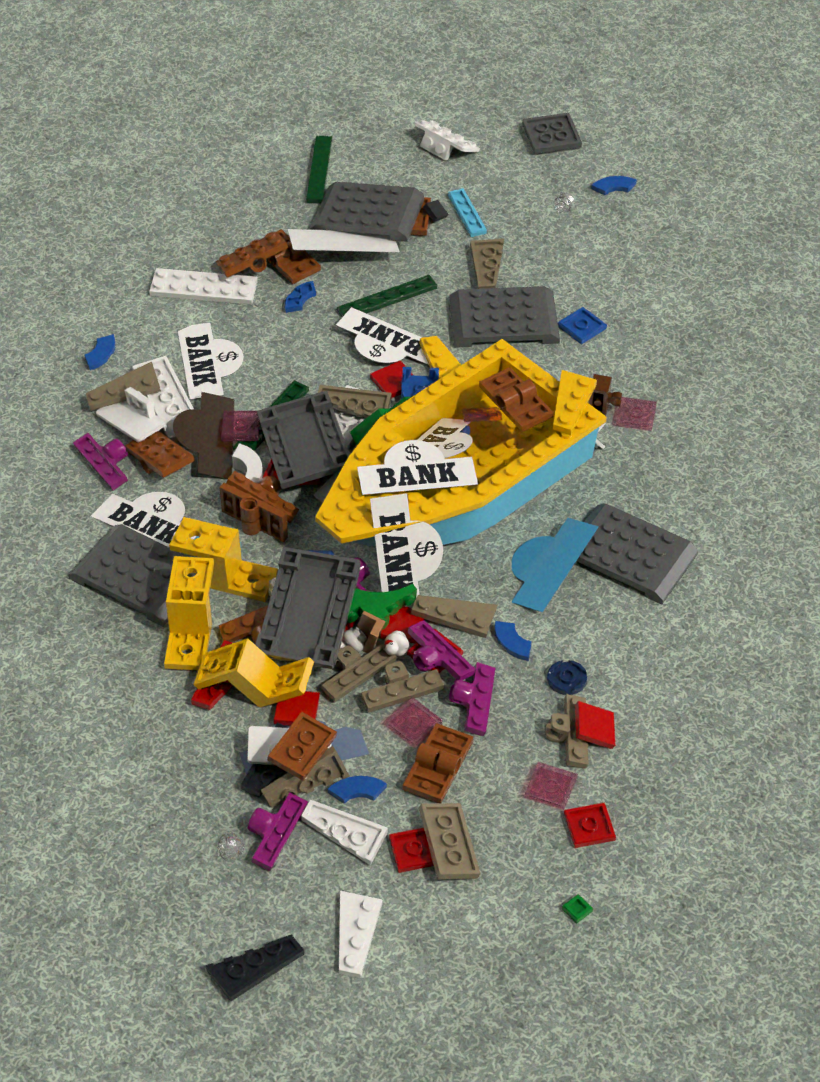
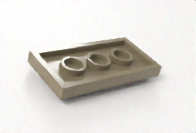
(449, 841)

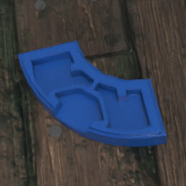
(613, 183)
(297, 298)
(101, 353)
(511, 641)
(356, 787)

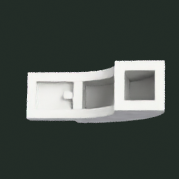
(248, 462)

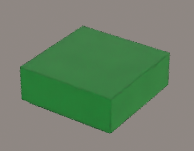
(577, 908)

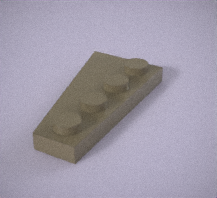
(487, 261)
(113, 392)
(357, 401)
(457, 614)
(324, 772)

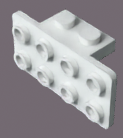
(441, 140)
(134, 416)
(262, 741)

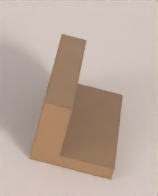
(371, 627)

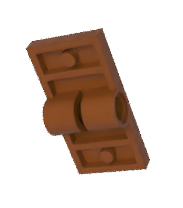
(252, 255)
(294, 263)
(516, 399)
(159, 454)
(253, 513)
(437, 763)

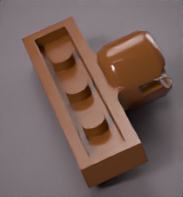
(265, 490)
(244, 626)

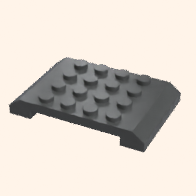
(369, 209)
(504, 315)
(304, 439)
(636, 552)
(130, 570)
(309, 607)

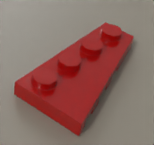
(209, 696)

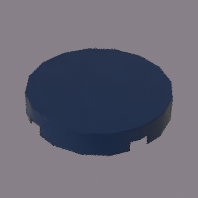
(567, 677)

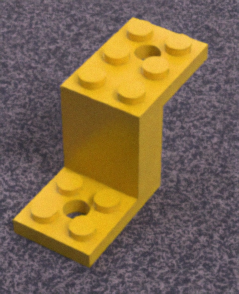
(229, 570)
(188, 612)
(254, 673)

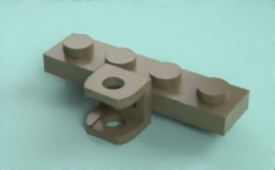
(355, 670)
(401, 687)
(566, 731)

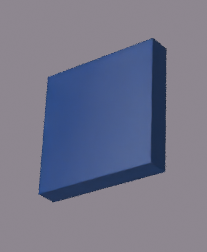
(582, 325)

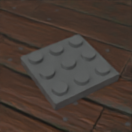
(551, 133)

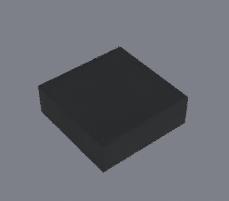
(435, 210)

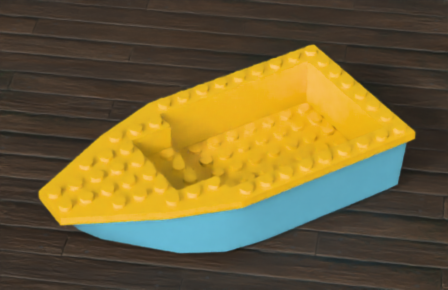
(507, 462)

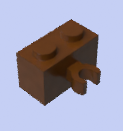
(602, 394)

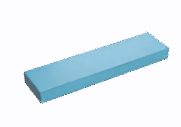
(467, 212)

